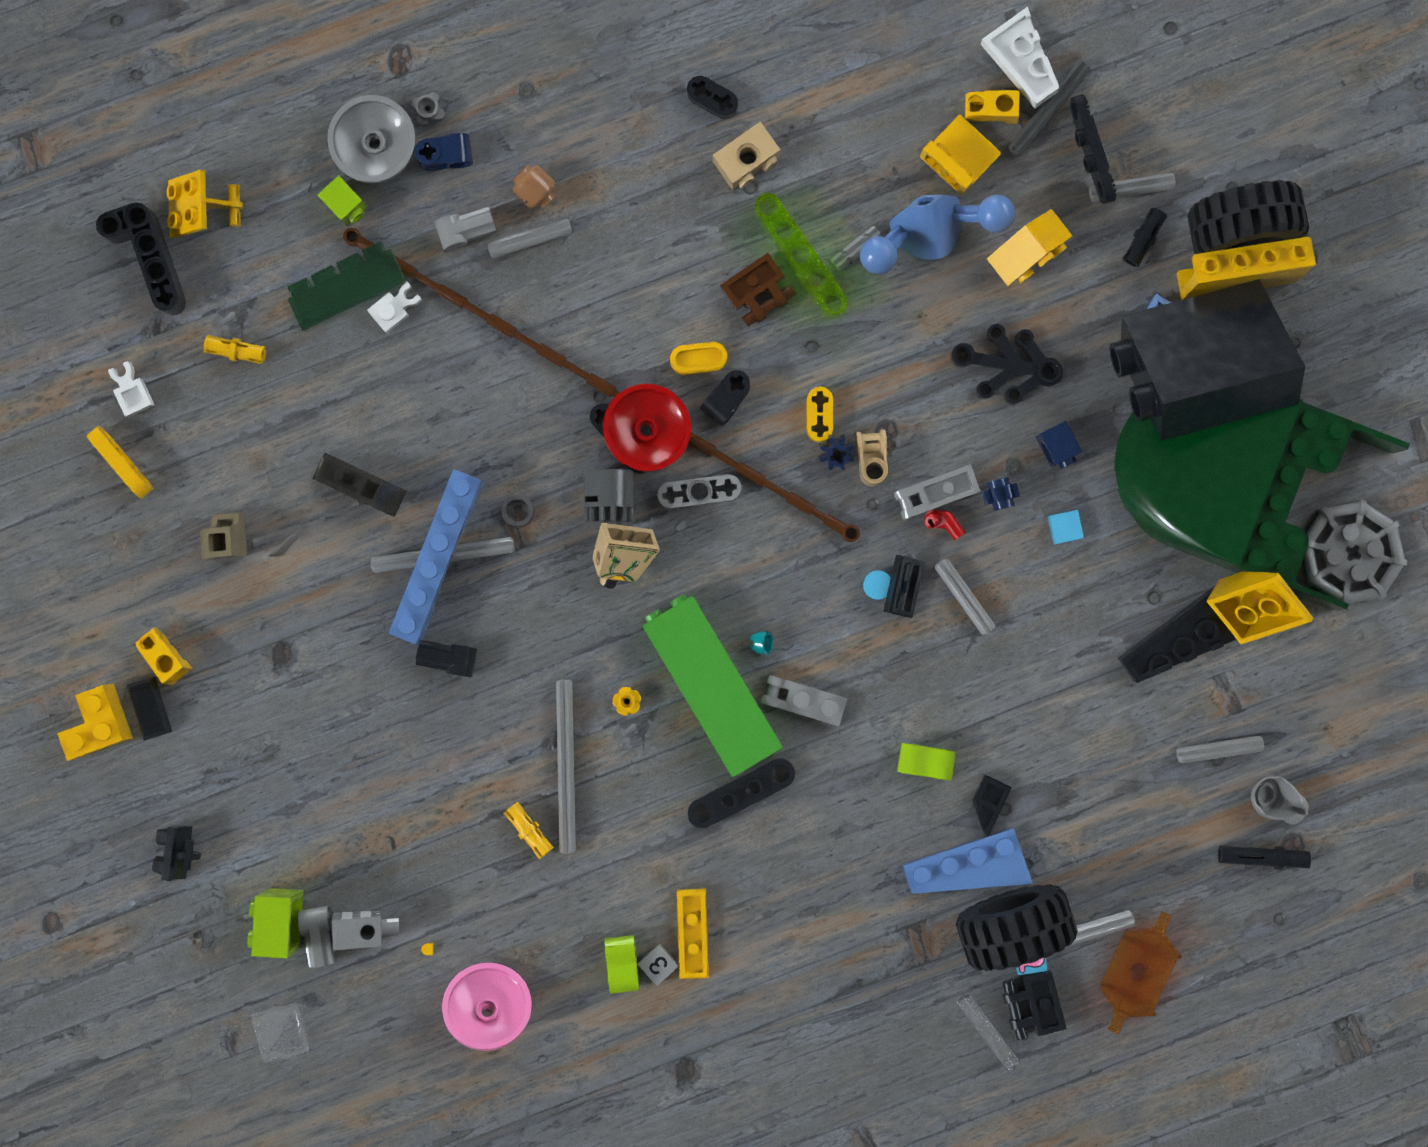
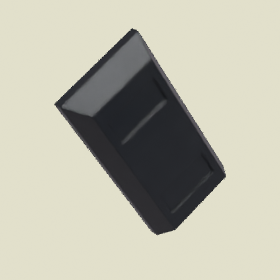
(149, 708)

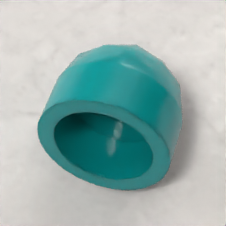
(762, 642)

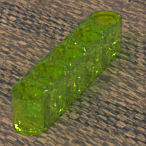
(796, 242)

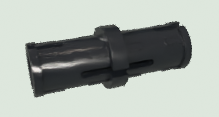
(1144, 237)

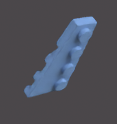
(972, 865)

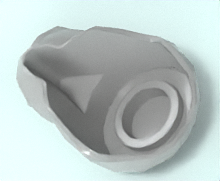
(1278, 800)

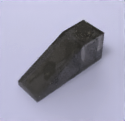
(359, 484)

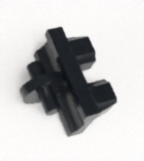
(177, 852)

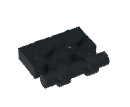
(1043, 1003)

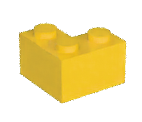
(1030, 246)
(103, 725)

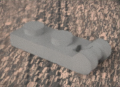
(938, 491)
(805, 700)

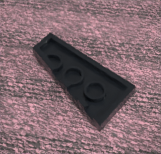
(1177, 640)

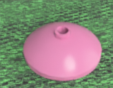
(484, 988)

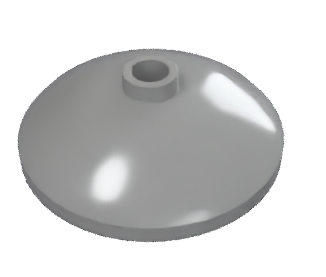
(360, 124)

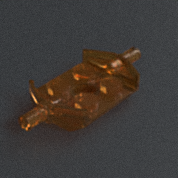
(1139, 995)

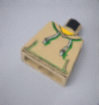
(623, 553)

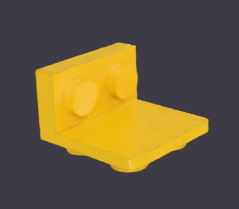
(960, 154)

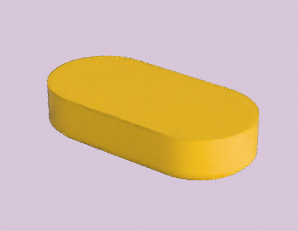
(698, 358)

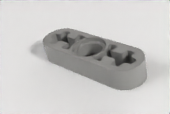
(678, 501)

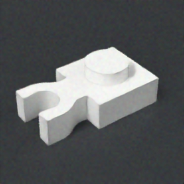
(391, 310)
(132, 393)

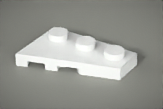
(1020, 56)

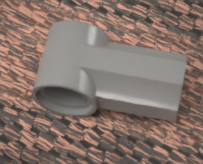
(458, 230)
(316, 928)

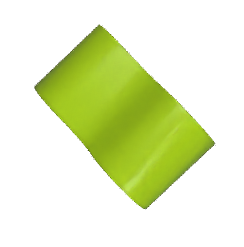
(926, 761)
(622, 964)

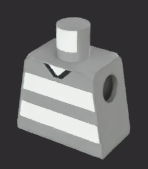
(348, 931)

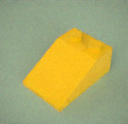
(1257, 605)

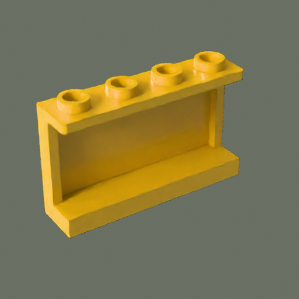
(1271, 263)

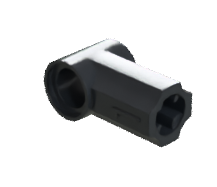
(453, 659)

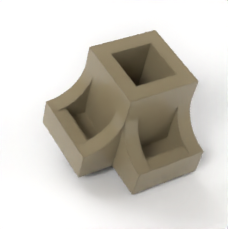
(224, 538)

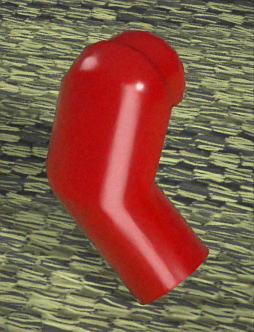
(944, 520)

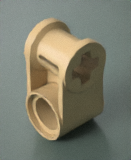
(872, 454)

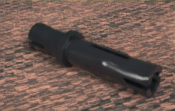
(1274, 857)

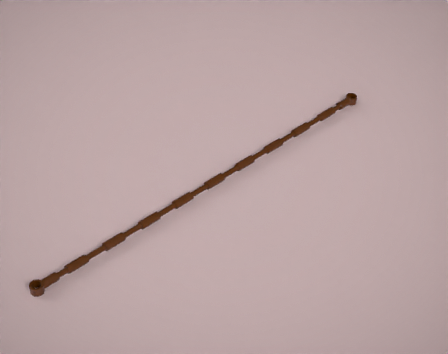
(607, 388)

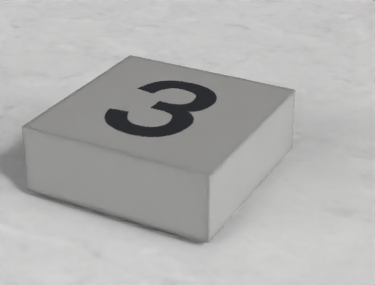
(658, 964)

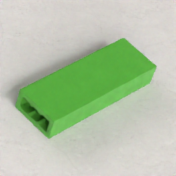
(711, 685)

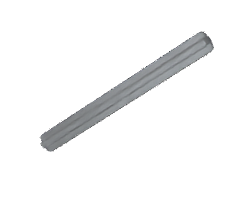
(565, 750)

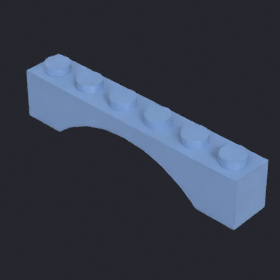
(439, 546)

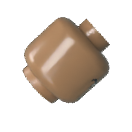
(534, 186)

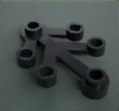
(1011, 364)

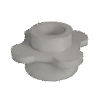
(420, 104)

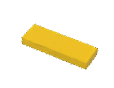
(692, 933)

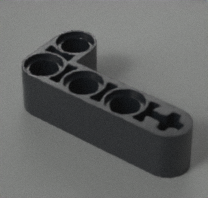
(148, 261)

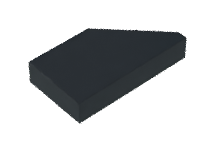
(989, 801)

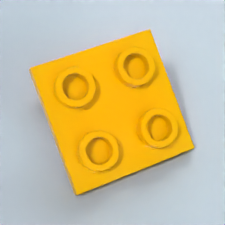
(189, 204)

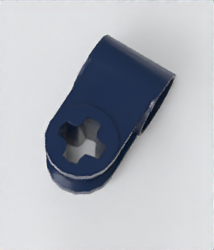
(448, 152)

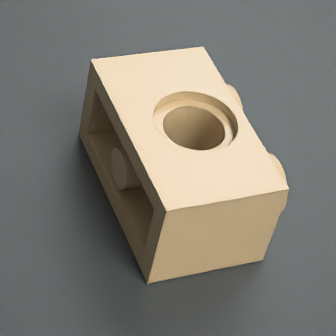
(753, 141)

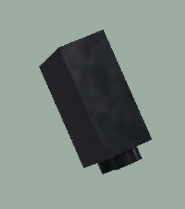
(1208, 360)

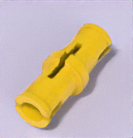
(234, 349)
(528, 830)

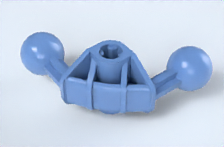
(932, 228)

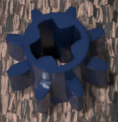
(844, 448)
(1001, 494)

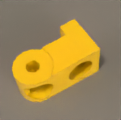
(992, 106)
(162, 657)

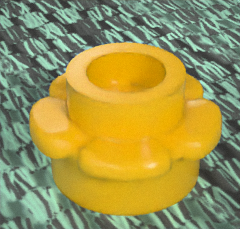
(626, 693)

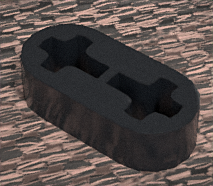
(708, 103)

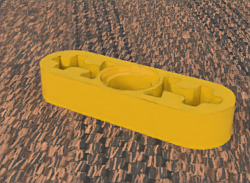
(120, 462)

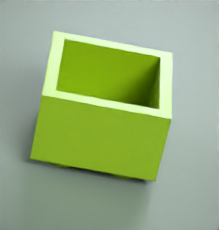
(275, 923)

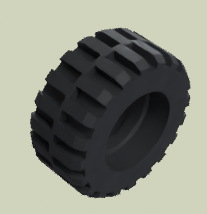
(1248, 216)
(1016, 927)

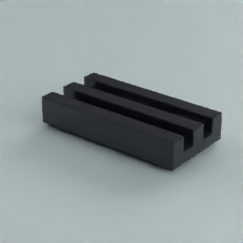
(900, 585)

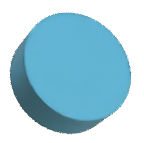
(876, 584)

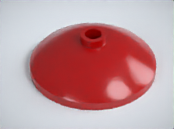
(649, 407)

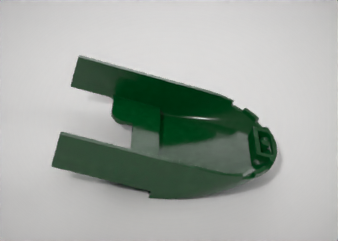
(1233, 485)

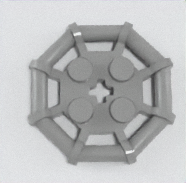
(1369, 552)

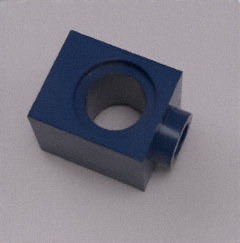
(1059, 445)

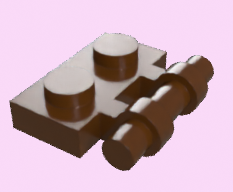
(751, 283)

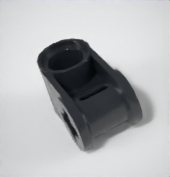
(723, 401)

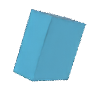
(1065, 527)

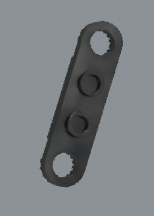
(1095, 158)
(741, 793)

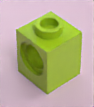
(343, 201)

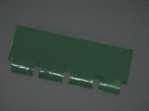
(342, 291)

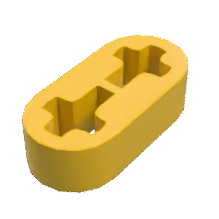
(812, 414)

